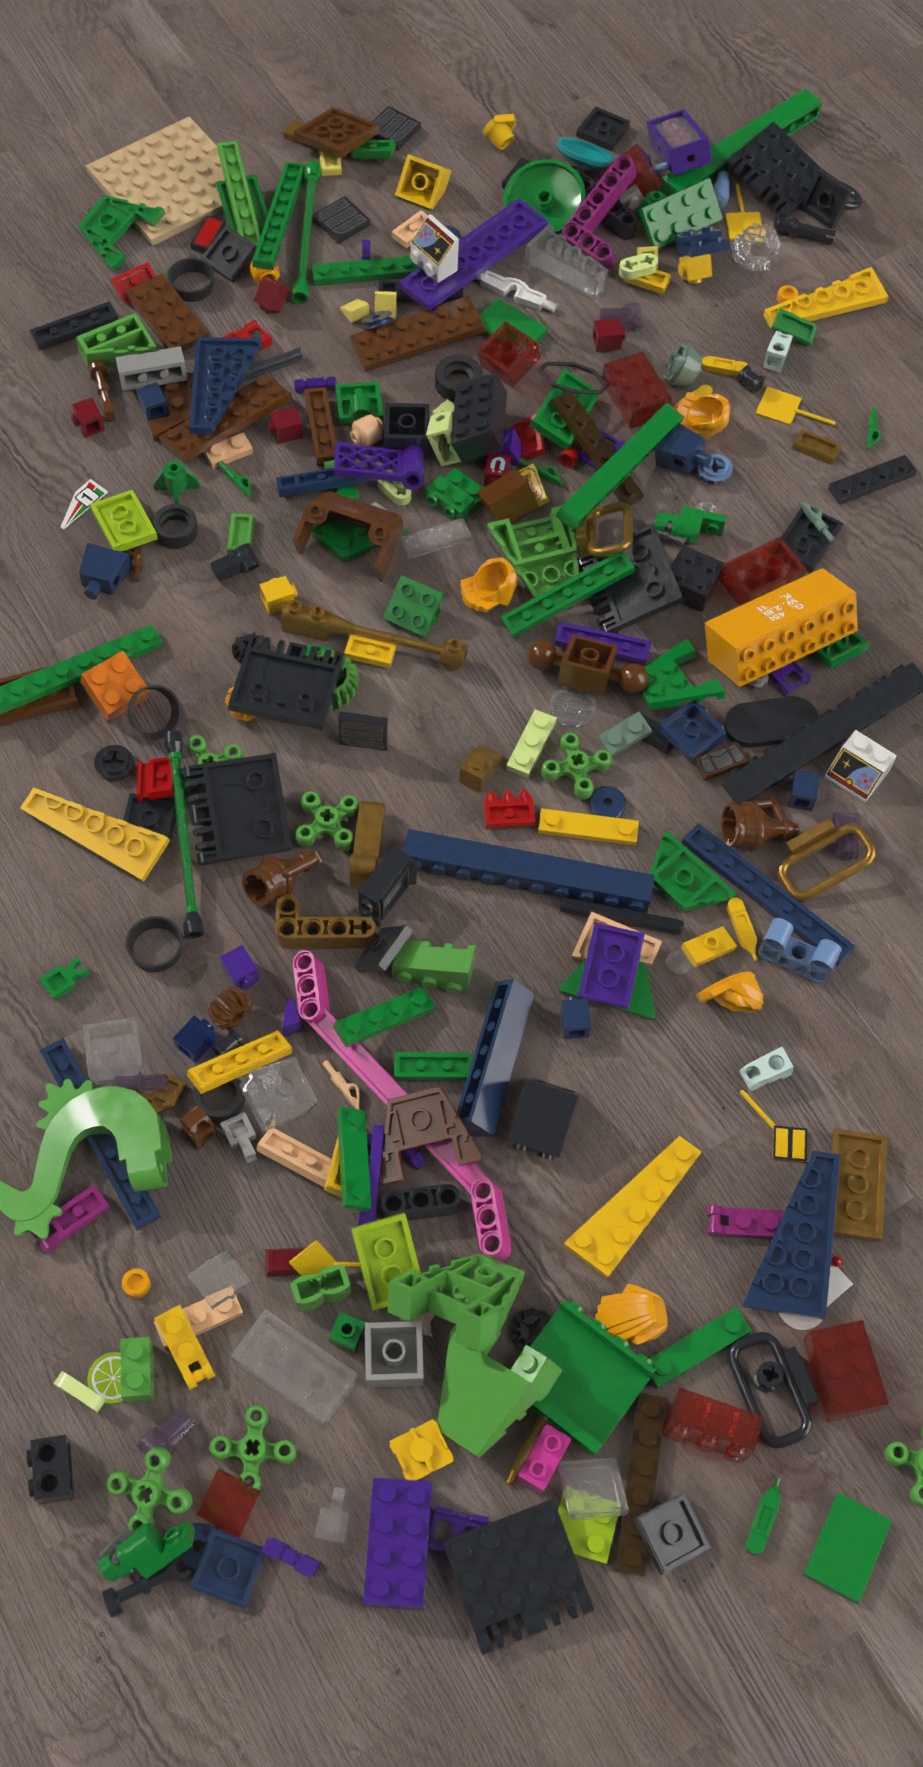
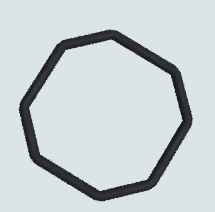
(558, 386)

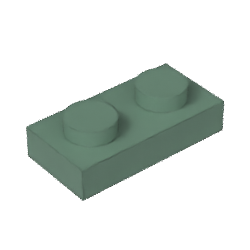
(625, 734)

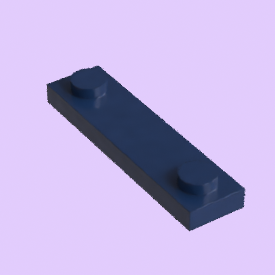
(314, 481)

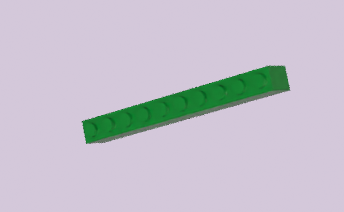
(788, 115)

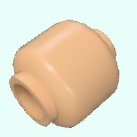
(367, 431)

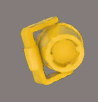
(499, 131)

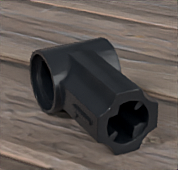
(240, 560)

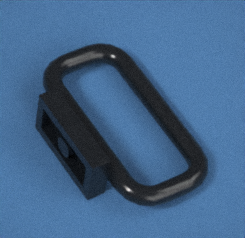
(795, 1380)

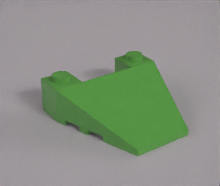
(469, 1293)
(486, 1397)

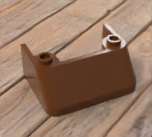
(383, 525)

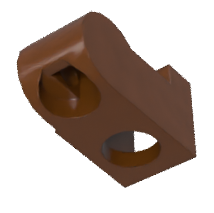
(198, 1127)

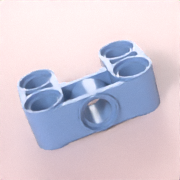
(815, 962)

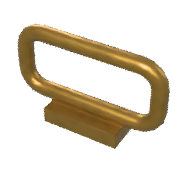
(587, 531)
(814, 840)

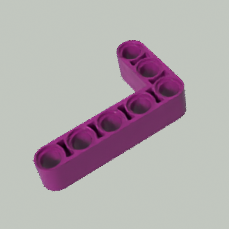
(597, 212)

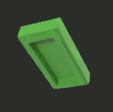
(240, 530)

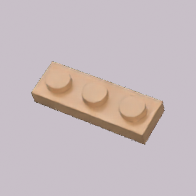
(295, 1156)
(204, 1318)

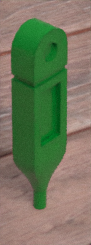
(763, 1520)

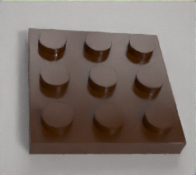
(336, 132)

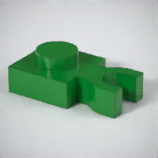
(61, 981)

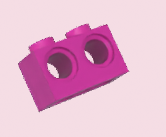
(543, 1460)

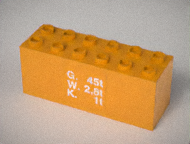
(781, 626)

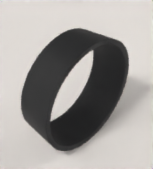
(192, 265)
(175, 710)
(151, 923)

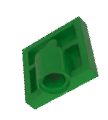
(358, 400)
(414, 606)

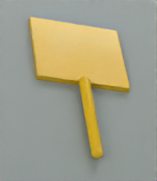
(739, 221)
(783, 406)

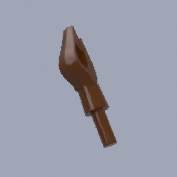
(136, 562)

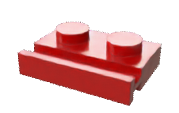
(155, 779)

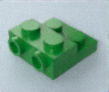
(454, 495)

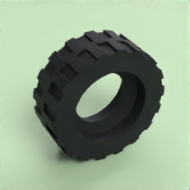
(451, 365)

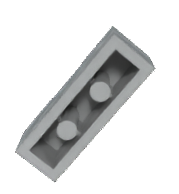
(151, 367)

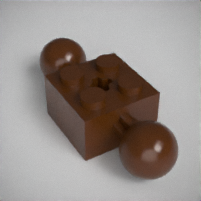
(588, 665)

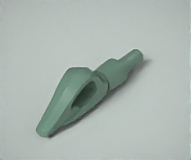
(814, 514)

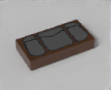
(720, 761)

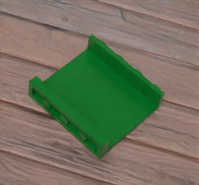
(596, 1378)

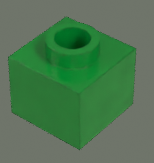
(347, 1341)

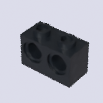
(59, 1468)

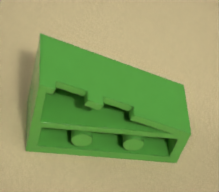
(114, 340)
(435, 966)

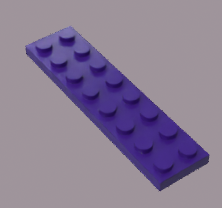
(477, 253)

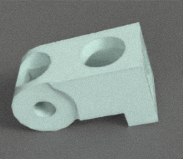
(777, 351)
(767, 1069)

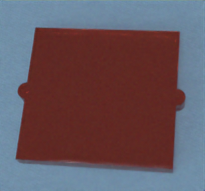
(228, 1503)

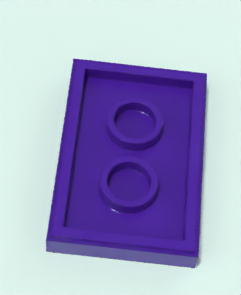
(611, 965)

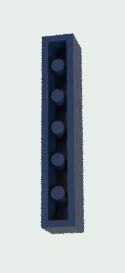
(494, 1057)

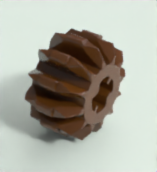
(229, 1008)

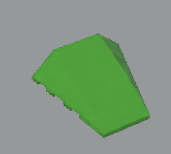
(539, 551)

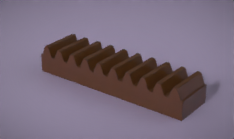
(320, 424)

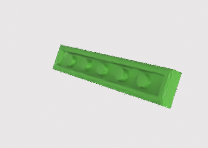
(238, 191)

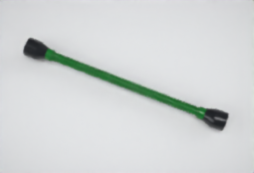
(192, 923)

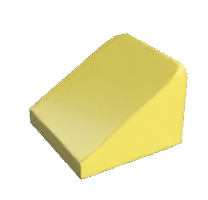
(386, 302)
(355, 310)

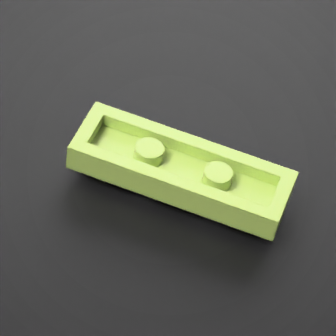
(531, 744)

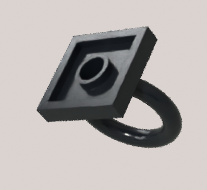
(829, 197)

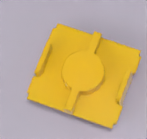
(421, 1451)

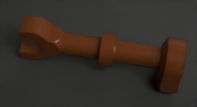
(99, 372)

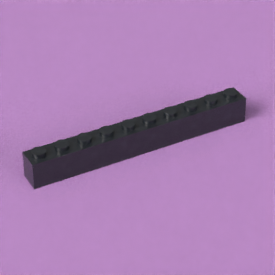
(824, 735)

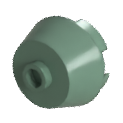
(683, 365)

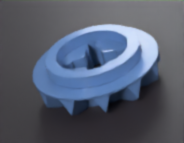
(722, 465)

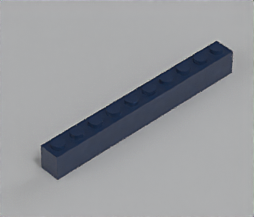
(529, 871)

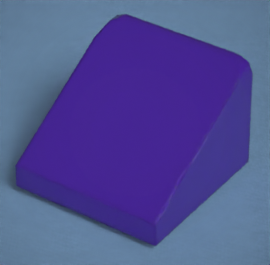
(291, 1021)

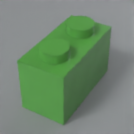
(137, 1370)

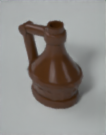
(751, 827)
(277, 876)

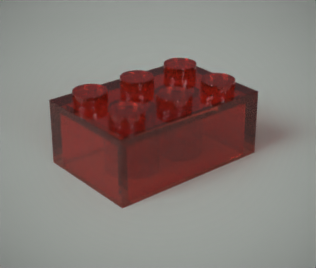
(635, 388)
(761, 571)
(845, 1371)
(712, 1425)

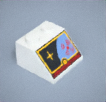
(435, 249)
(860, 766)

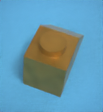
(479, 767)

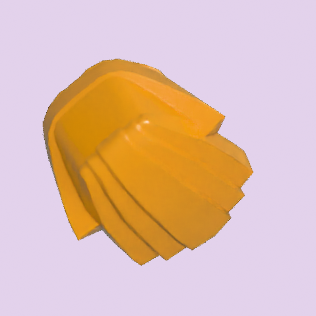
(704, 414)
(490, 585)
(735, 992)
(633, 1314)

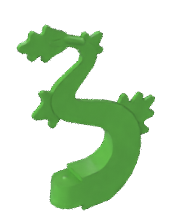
(72, 1117)

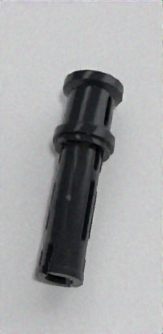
(792, 227)

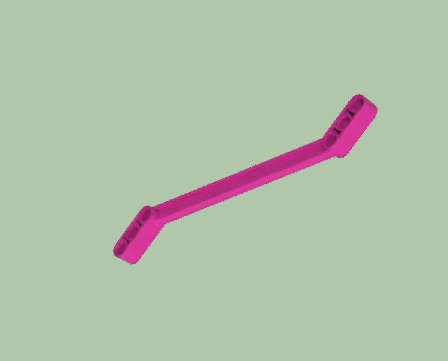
(386, 1088)

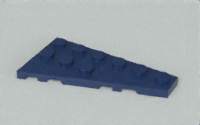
(217, 375)
(798, 1259)

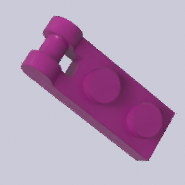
(74, 1216)
(743, 1222)

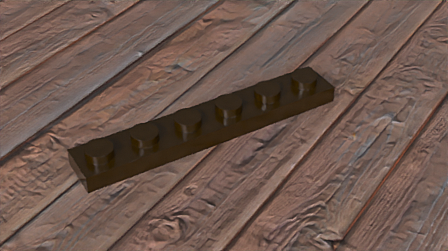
(593, 443)
(640, 1481)

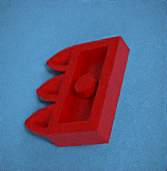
(131, 279)
(532, 441)
(509, 812)

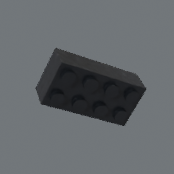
(479, 417)

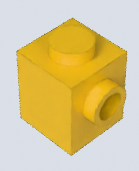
(695, 268)
(276, 593)

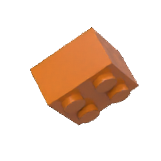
(113, 685)

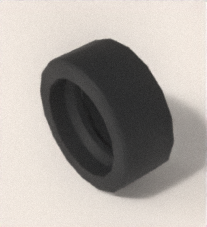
(180, 539)
(233, 1110)

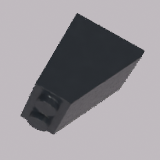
(543, 1118)

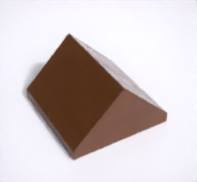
(508, 497)

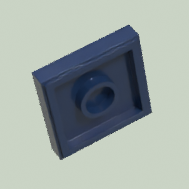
(227, 1568)

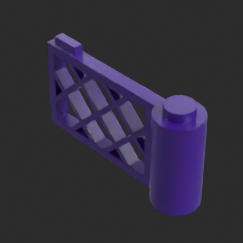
(407, 465)

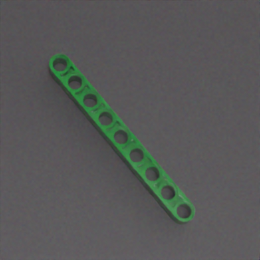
(618, 467)

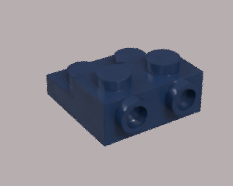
(701, 242)
(692, 730)

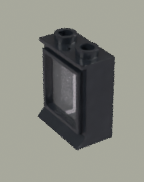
(387, 885)

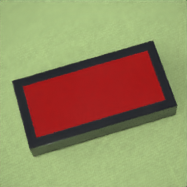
(207, 233)

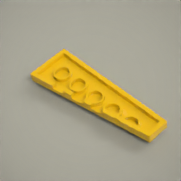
(852, 294)
(113, 839)
(620, 1222)

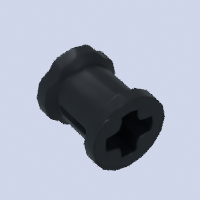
(745, 374)
(228, 1043)
(776, 1375)

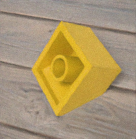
(422, 182)

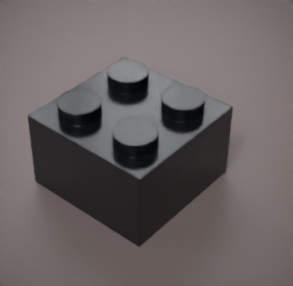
(406, 426)
(696, 576)

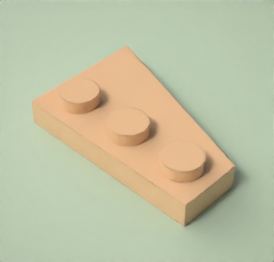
(649, 948)

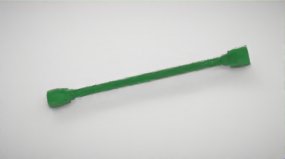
(300, 289)

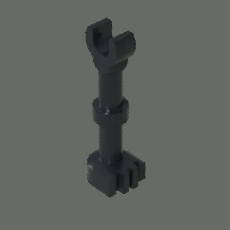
(114, 1598)

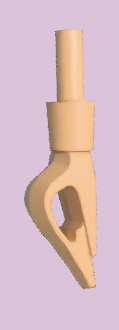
(345, 1088)

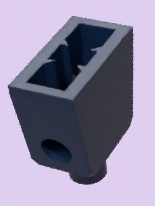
(682, 450)
(103, 570)

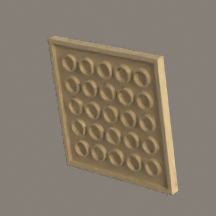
(166, 170)

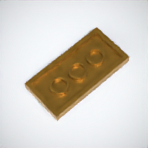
(860, 1184)

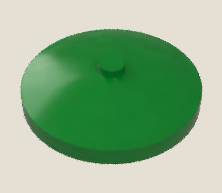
(548, 188)

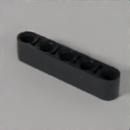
(619, 218)

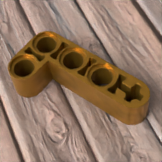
(367, 842)
(324, 925)

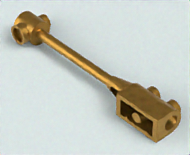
(319, 623)

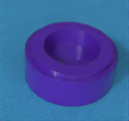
(366, 250)

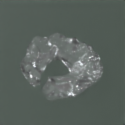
(755, 234)

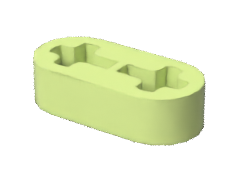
(638, 266)
(391, 489)
(79, 1391)

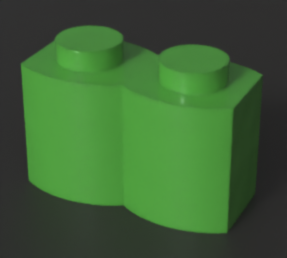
(328, 1286)

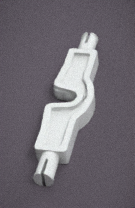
(523, 295)

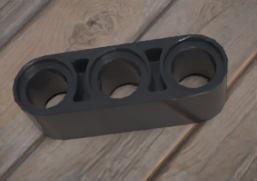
(431, 1194)

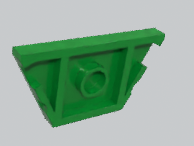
(686, 878)
(641, 998)

